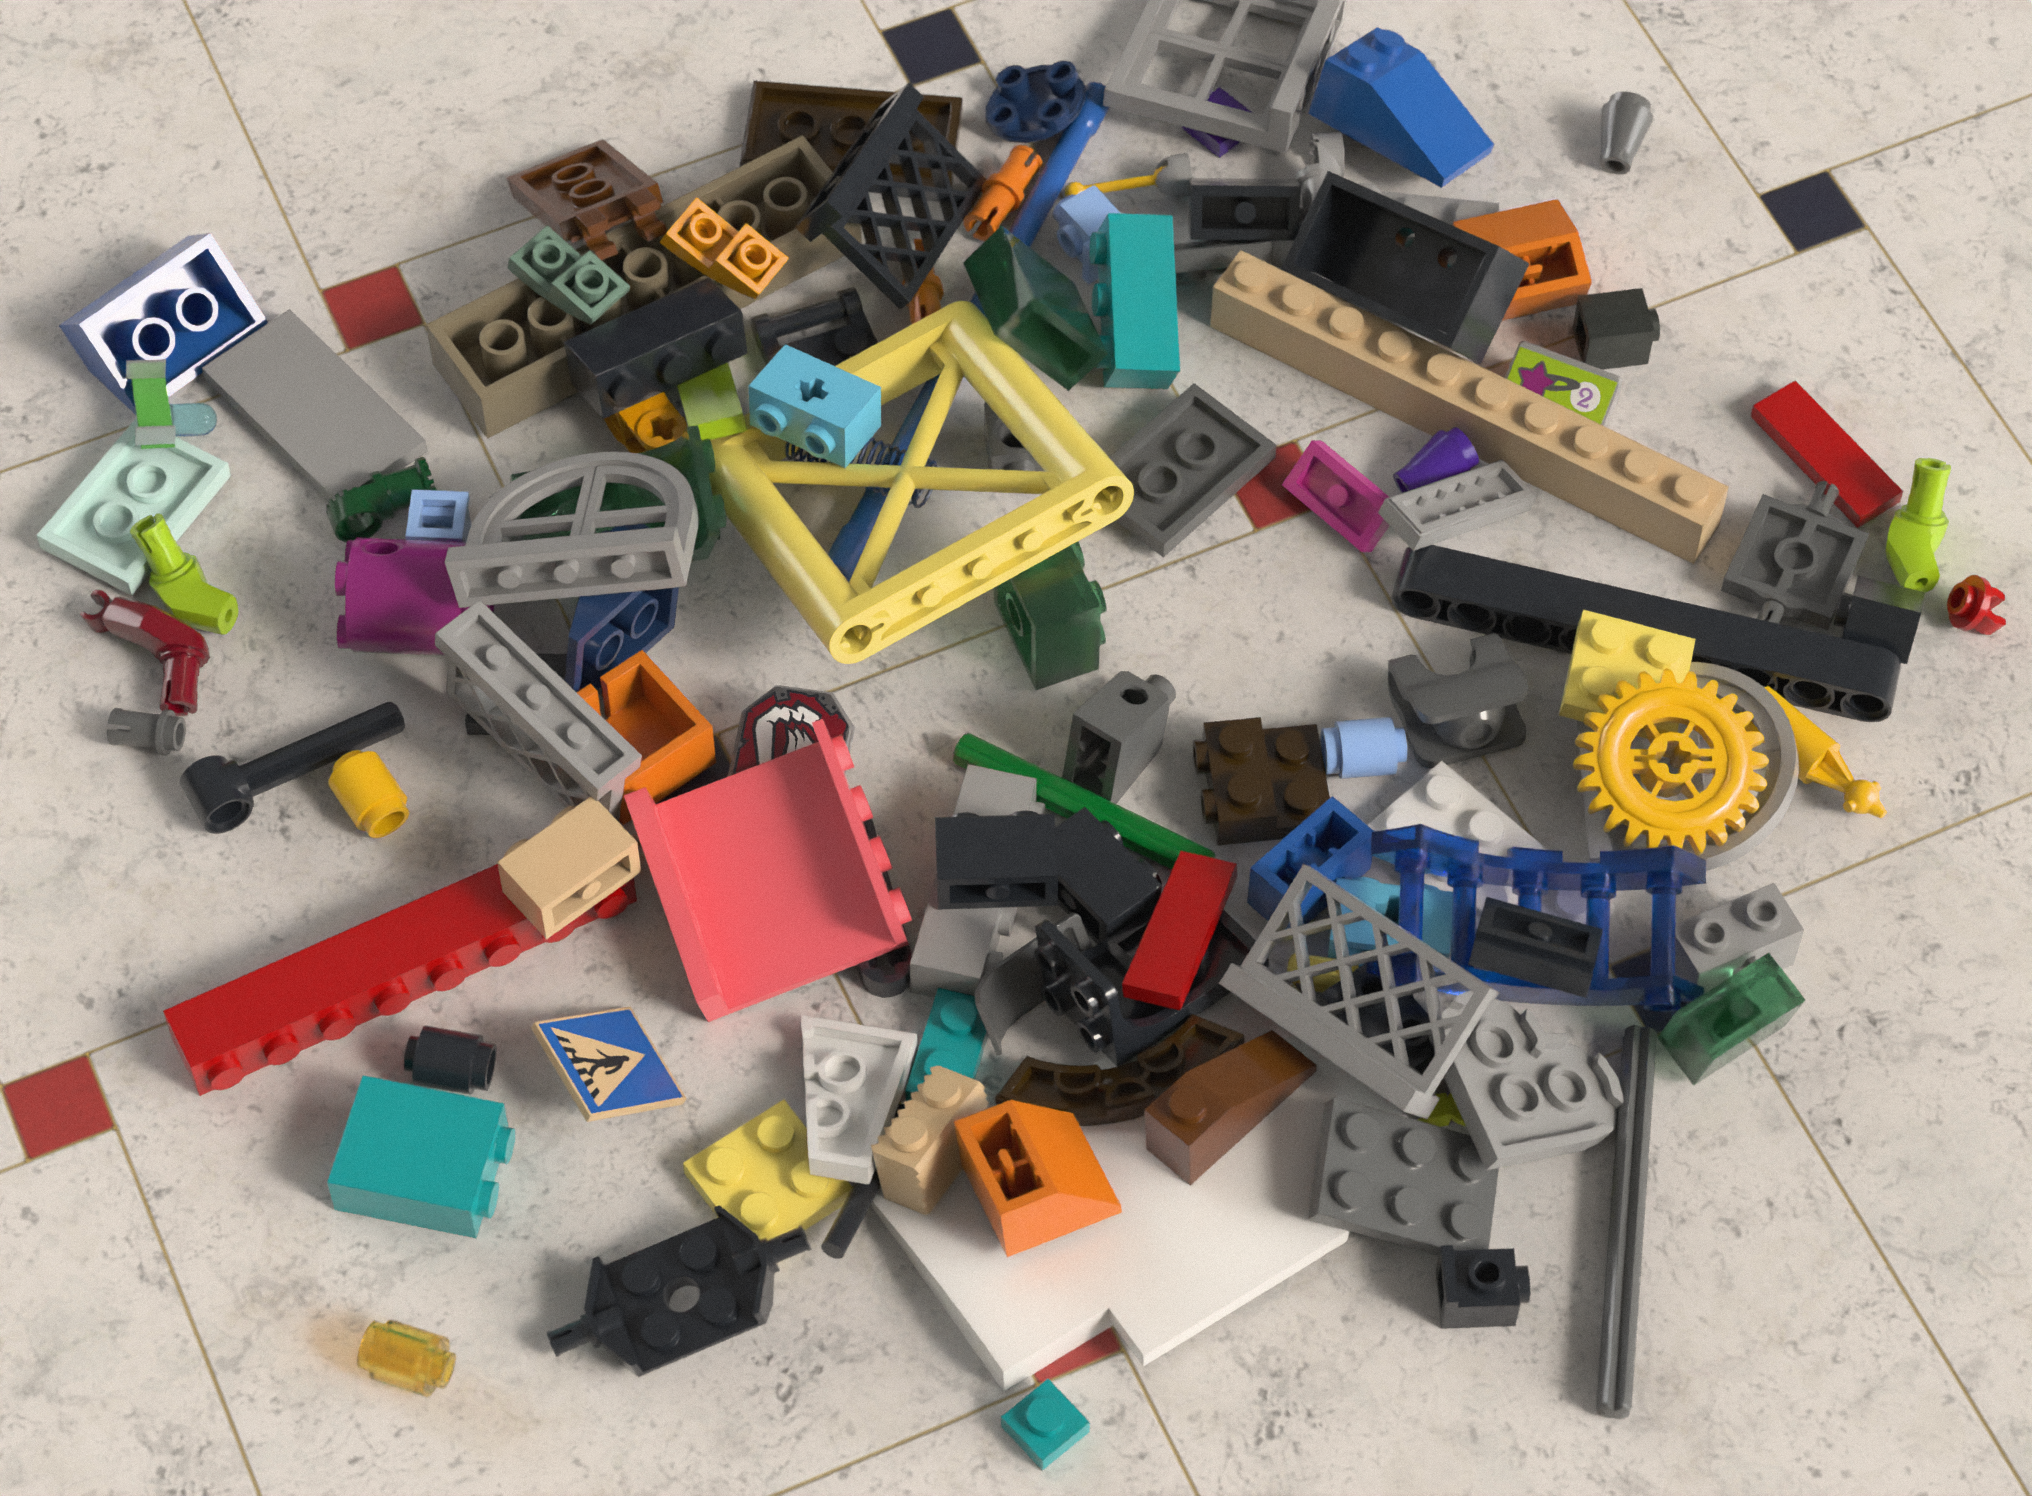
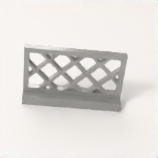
(534, 712)
(1343, 1041)

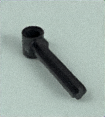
(225, 792)

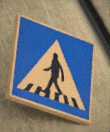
(608, 1063)

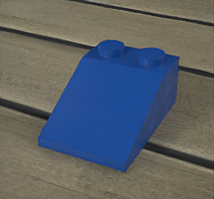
(1399, 107)

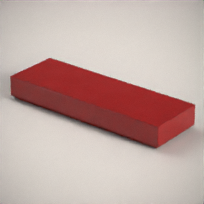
(1826, 453)
(1180, 930)

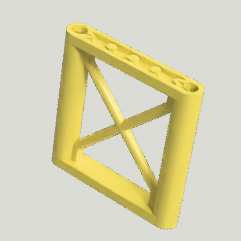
(853, 620)

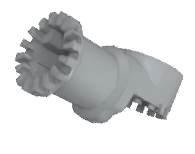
(1328, 157)

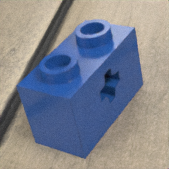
(1327, 841)

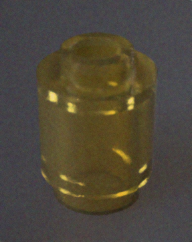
(406, 1357)

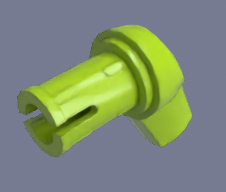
(1919, 527)
(181, 581)

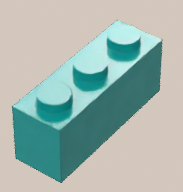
(1136, 300)

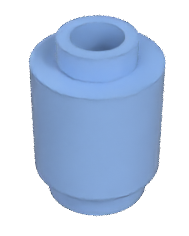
(1363, 747)

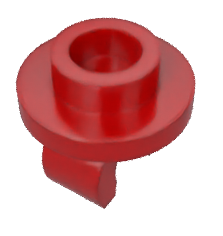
(1971, 605)

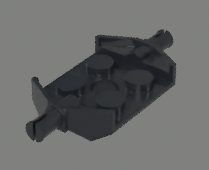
(631, 1296)

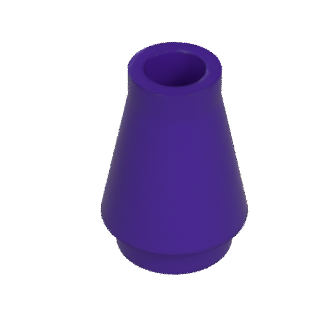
(1438, 459)

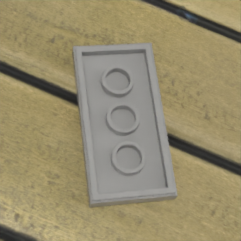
(313, 407)

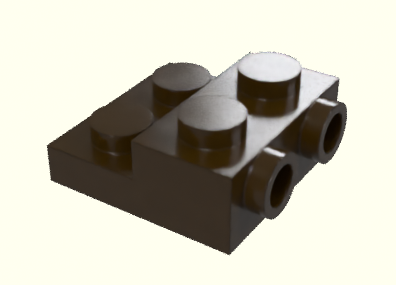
(1259, 778)

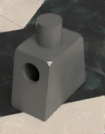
(1120, 716)

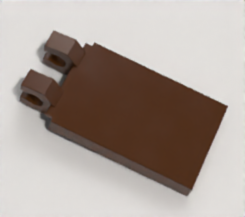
(589, 194)

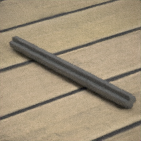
(1626, 1224)

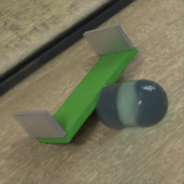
(158, 419)

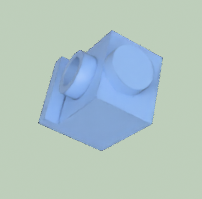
(1077, 219)
(438, 516)

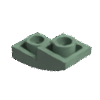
(565, 278)

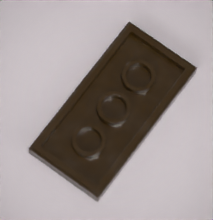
(833, 119)

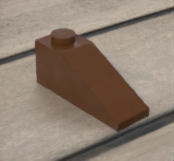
(1222, 1103)

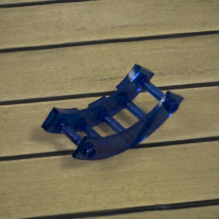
(1531, 874)

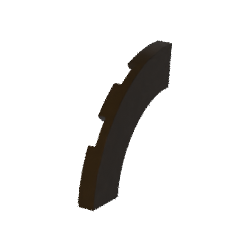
(1124, 1090)

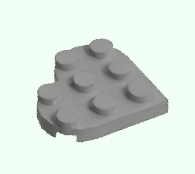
(1528, 1089)

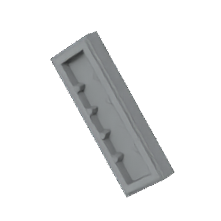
(1457, 504)

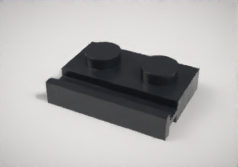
(1536, 947)

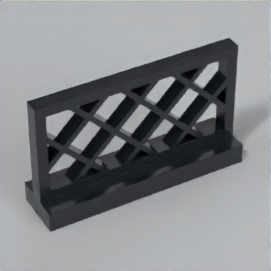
(867, 170)

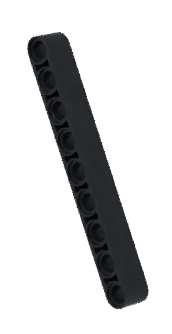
(1546, 606)

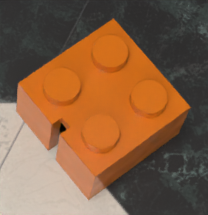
(658, 723)

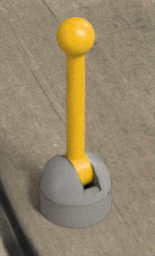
(1169, 177)

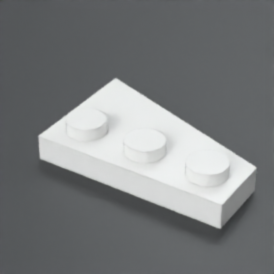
(851, 1092)

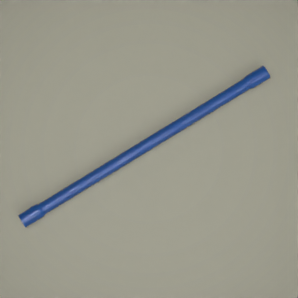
(854, 535)

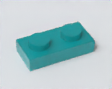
(950, 1039)

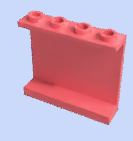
(771, 876)

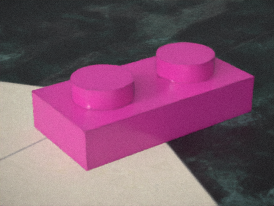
(1339, 495)

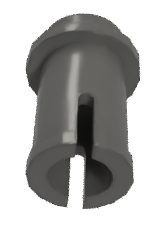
(148, 730)

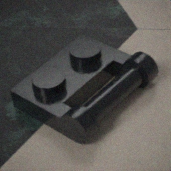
(831, 346)

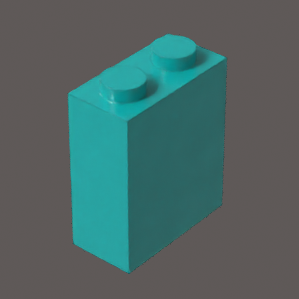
(421, 1157)

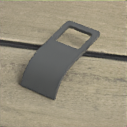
(1015, 984)

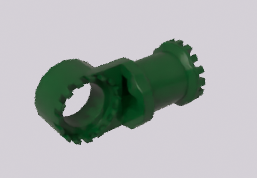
(376, 501)

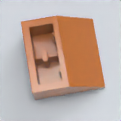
(1550, 245)
(1033, 1173)

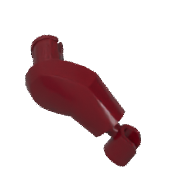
(167, 637)

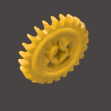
(1615, 763)

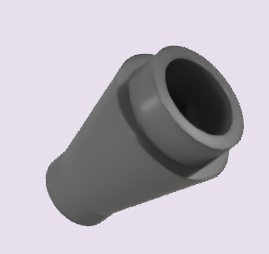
(1623, 129)

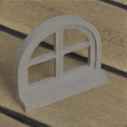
(584, 560)
(1780, 773)

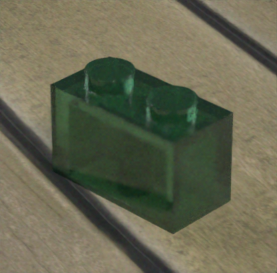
(1731, 1018)

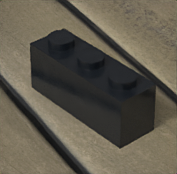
(656, 347)

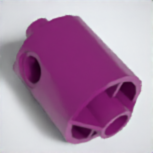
(395, 595)

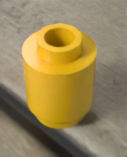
(369, 793)

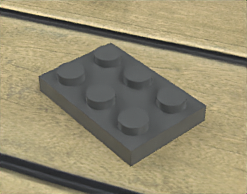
(1187, 467)
(1401, 1180)

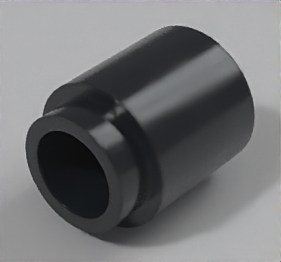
(450, 1060)

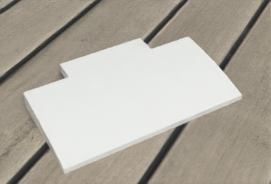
(1162, 1264)

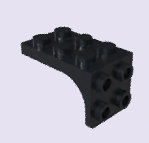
(1090, 988)

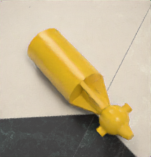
(1824, 765)

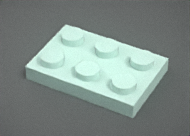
(121, 490)

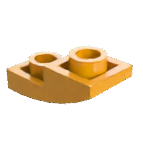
(714, 247)

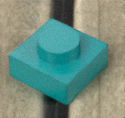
(1045, 1424)

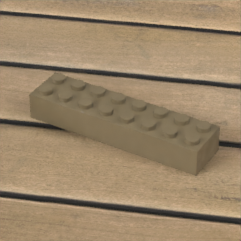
(508, 346)

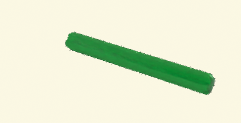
(1068, 798)

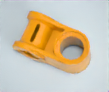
(647, 424)

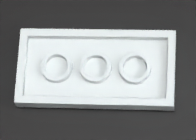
(1457, 808)

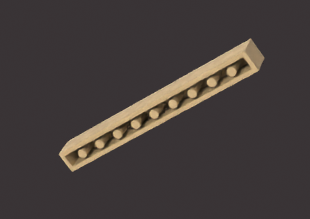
(1442, 391)

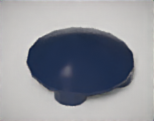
(1035, 101)

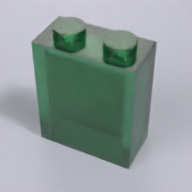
(1034, 308)

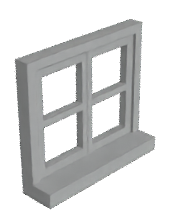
(1296, 76)

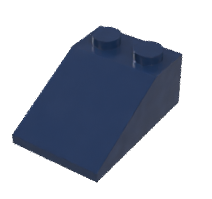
(615, 628)

